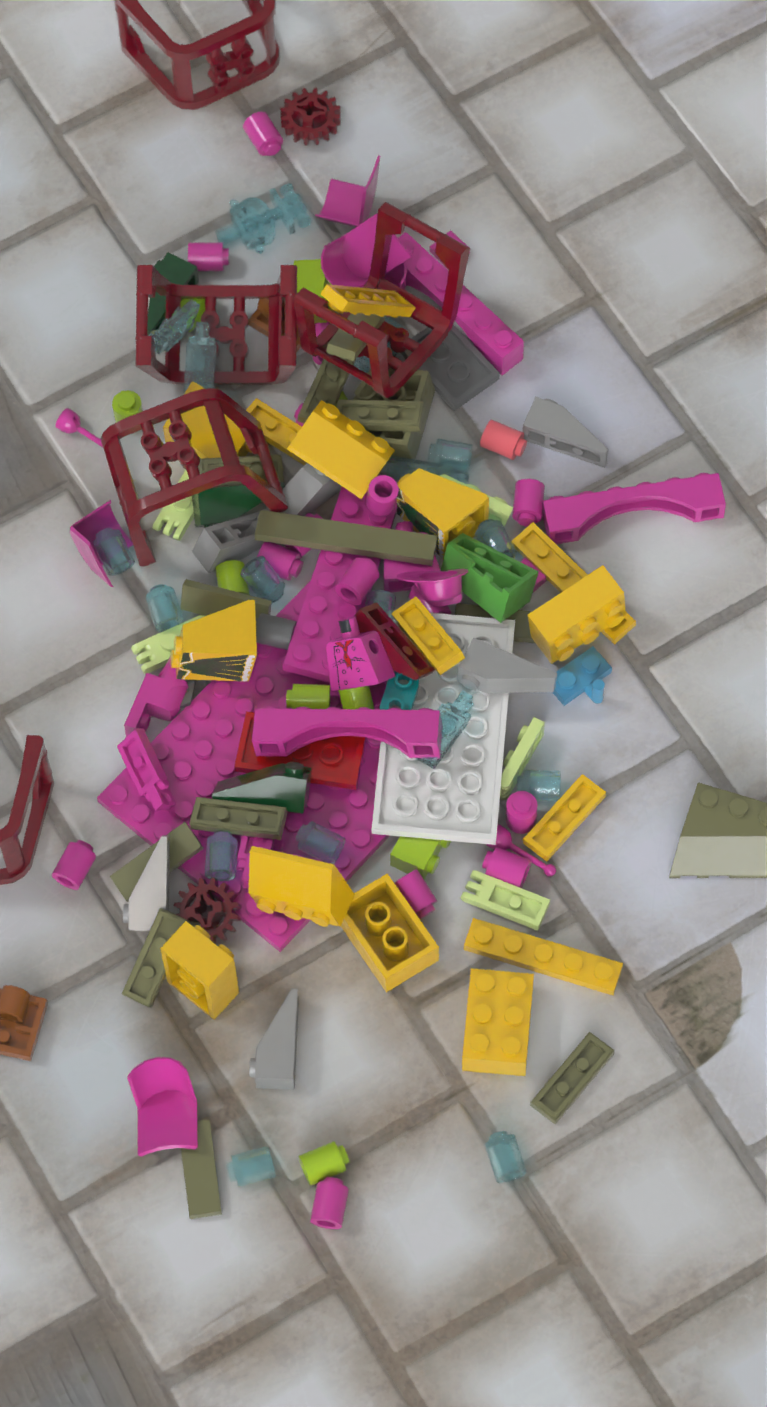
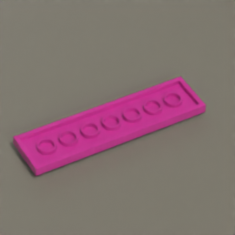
(322, 604)

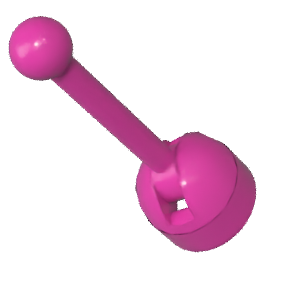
(70, 422)
(504, 841)

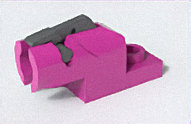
(160, 698)

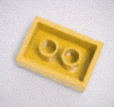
(577, 615)
(388, 933)
(200, 969)
(497, 1022)

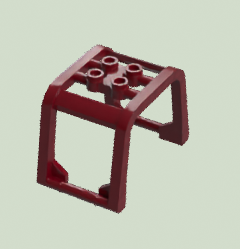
(181, 92)
(306, 304)
(281, 349)
(216, 405)
(37, 780)

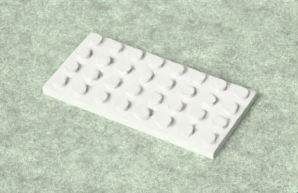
(463, 791)

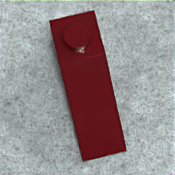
(400, 650)

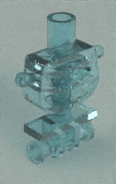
(245, 218)

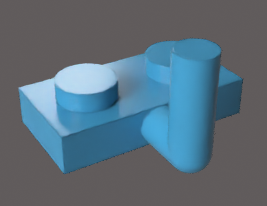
(581, 676)

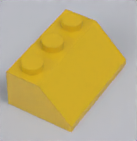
(341, 448)
(298, 887)

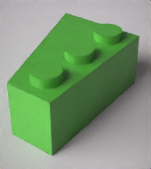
(493, 578)

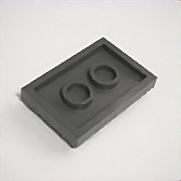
(456, 368)

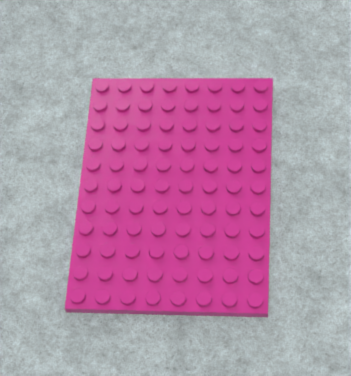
(202, 750)

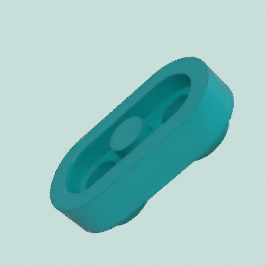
(398, 694)

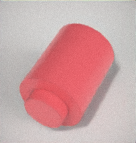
(503, 440)

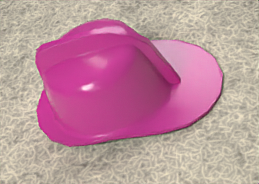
(437, 587)

